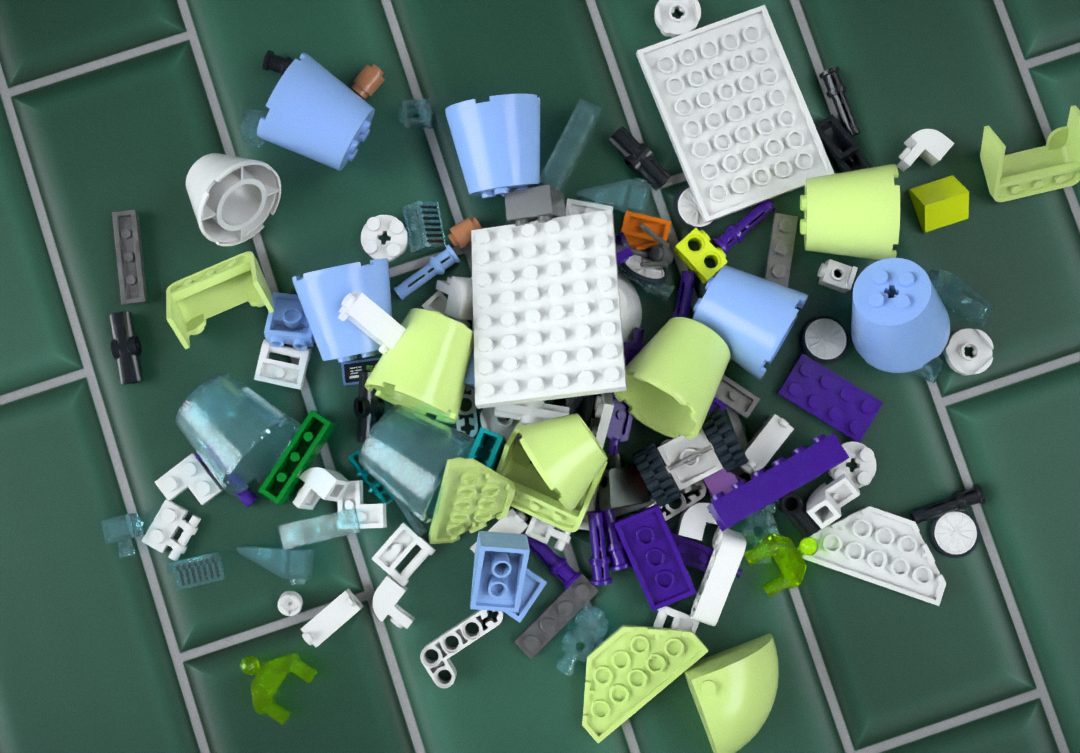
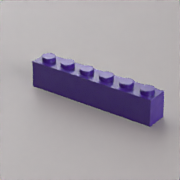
(776, 482)

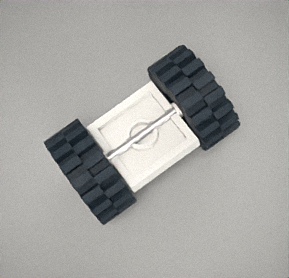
(685, 461)

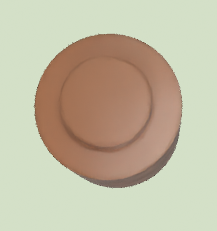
(368, 81)
(461, 232)

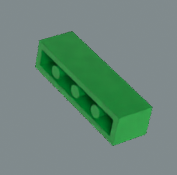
(297, 457)

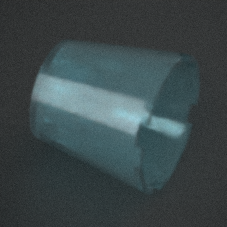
(235, 431)
(410, 457)

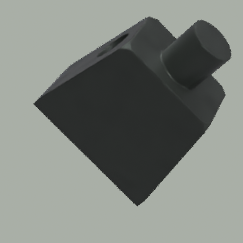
(621, 485)

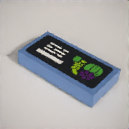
(351, 370)

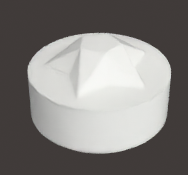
(290, 603)

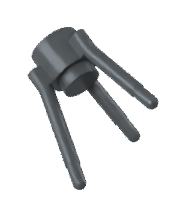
(659, 254)

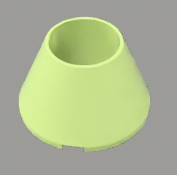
(563, 455)

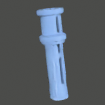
(434, 262)

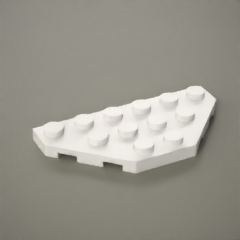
(881, 551)

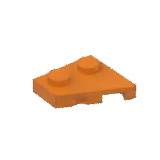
(636, 236)

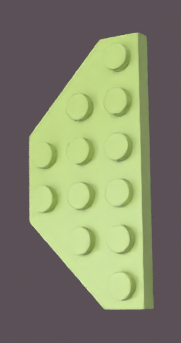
(468, 499)
(631, 671)

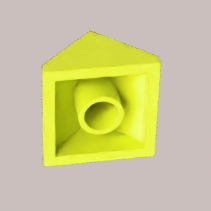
(940, 203)

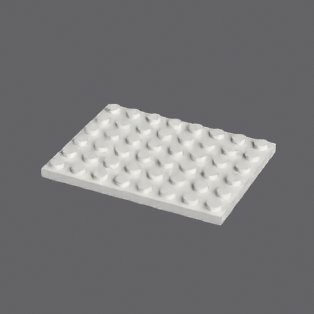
(734, 113)
(546, 310)

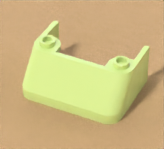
(1033, 169)
(213, 292)
(533, 493)

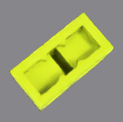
(695, 259)

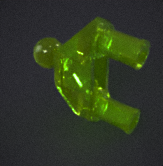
(786, 557)
(270, 678)

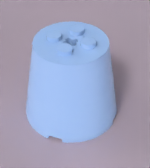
(316, 115)
(497, 143)
(321, 299)
(749, 316)
(897, 316)

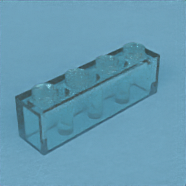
(570, 145)

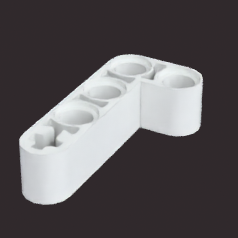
(719, 576)
(464, 638)

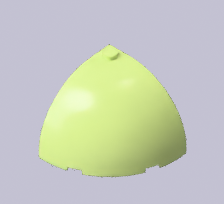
(735, 692)

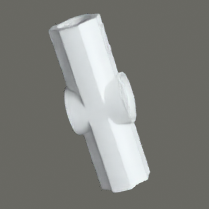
(531, 411)

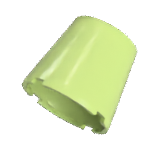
(852, 213)
(426, 366)
(676, 378)

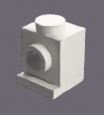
(828, 279)

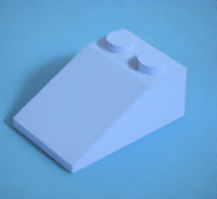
(499, 571)

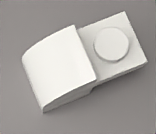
(927, 144)
(459, 296)
(319, 484)
(826, 501)
(693, 520)
(386, 600)

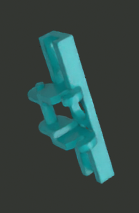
(360, 472)

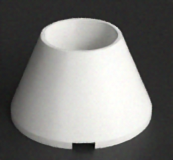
(232, 196)

